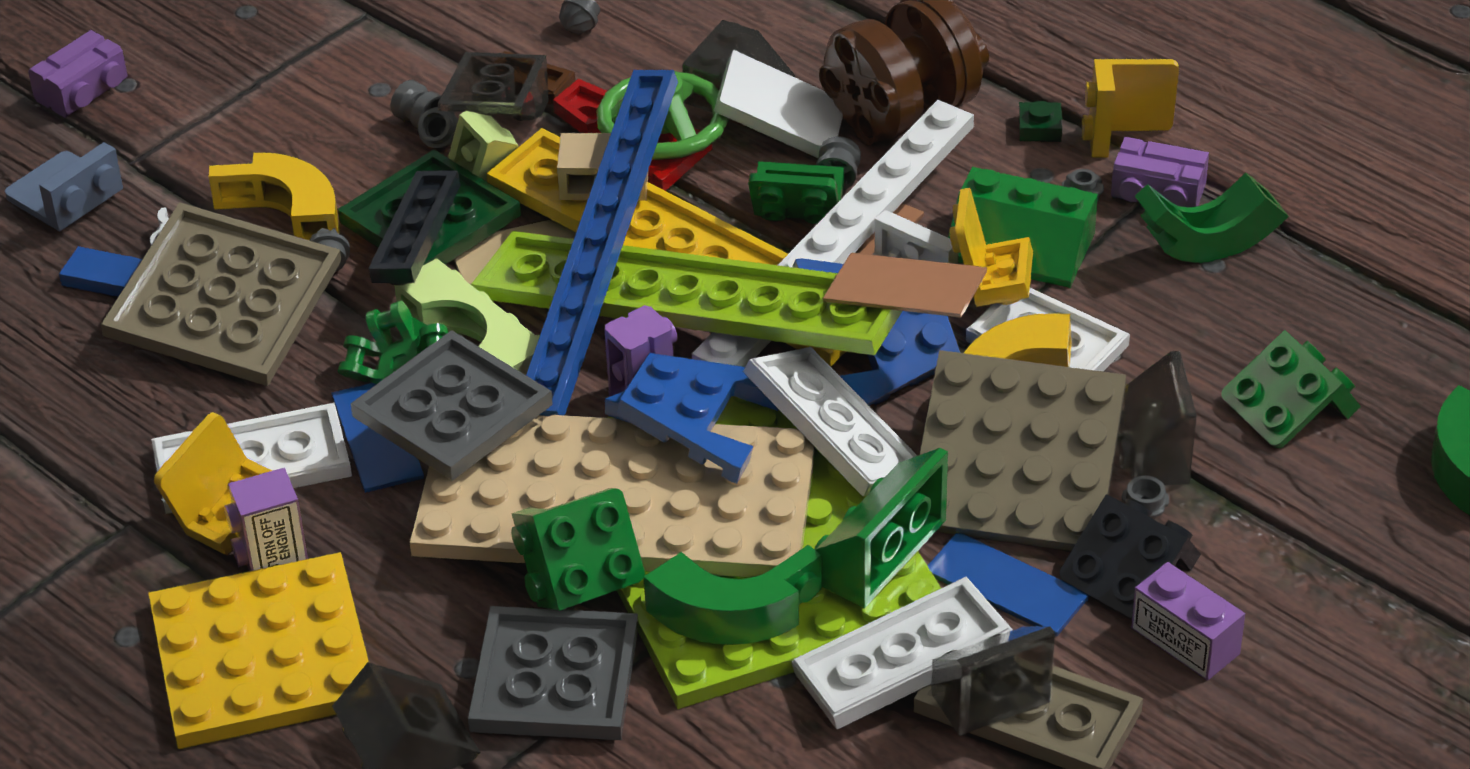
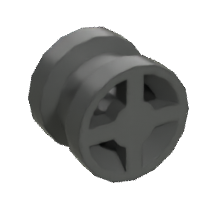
(841, 153)

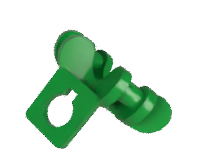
(392, 355)

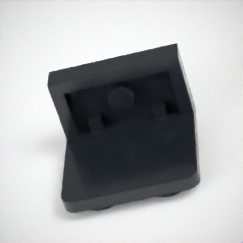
(1123, 550)

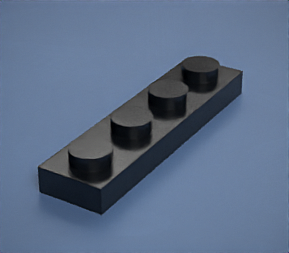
(414, 227)

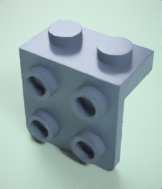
(68, 186)

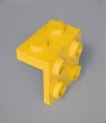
(1128, 98)
(1006, 262)
(198, 478)

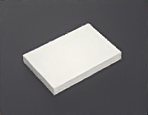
(777, 104)
(1093, 341)

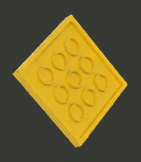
(257, 648)

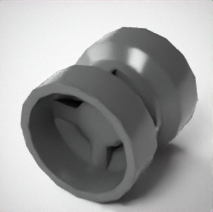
(412, 100)

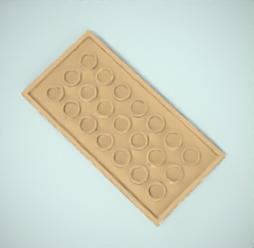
(668, 495)

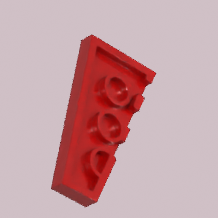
(578, 108)

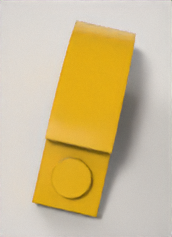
(279, 184)
(1028, 339)

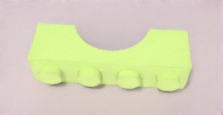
(448, 299)

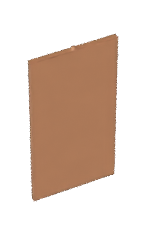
(905, 284)

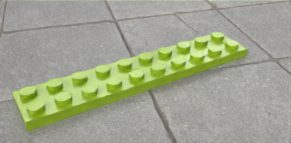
(696, 293)

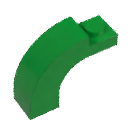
(1216, 229)
(1452, 448)
(732, 609)

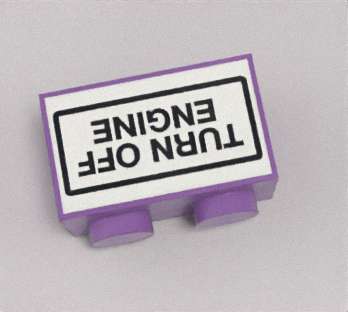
(266, 520)
(1188, 620)

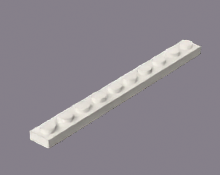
(854, 216)

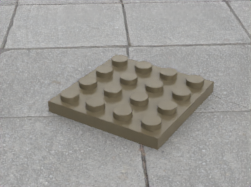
(222, 293)
(1023, 446)

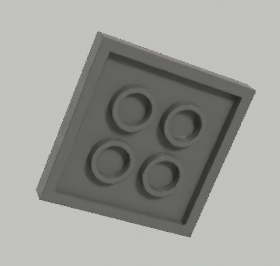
(451, 404)
(554, 673)

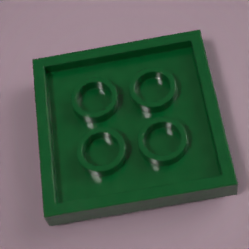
(473, 216)

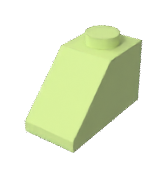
(480, 143)

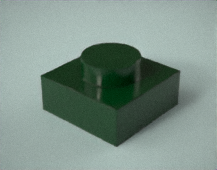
(1040, 121)

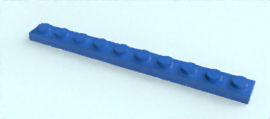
(601, 235)

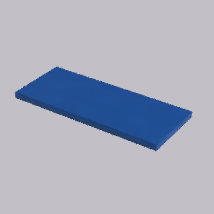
(375, 457)
(1009, 583)

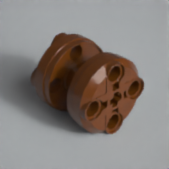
(897, 68)

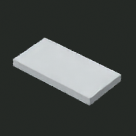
(830, 415)
(300, 440)
(895, 652)

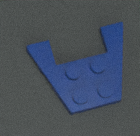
(905, 355)
(684, 402)

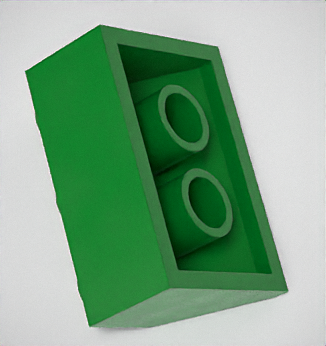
(1051, 215)
(885, 528)

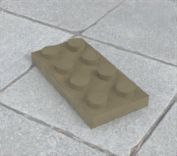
(1076, 730)

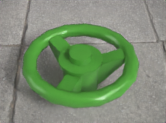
(677, 118)

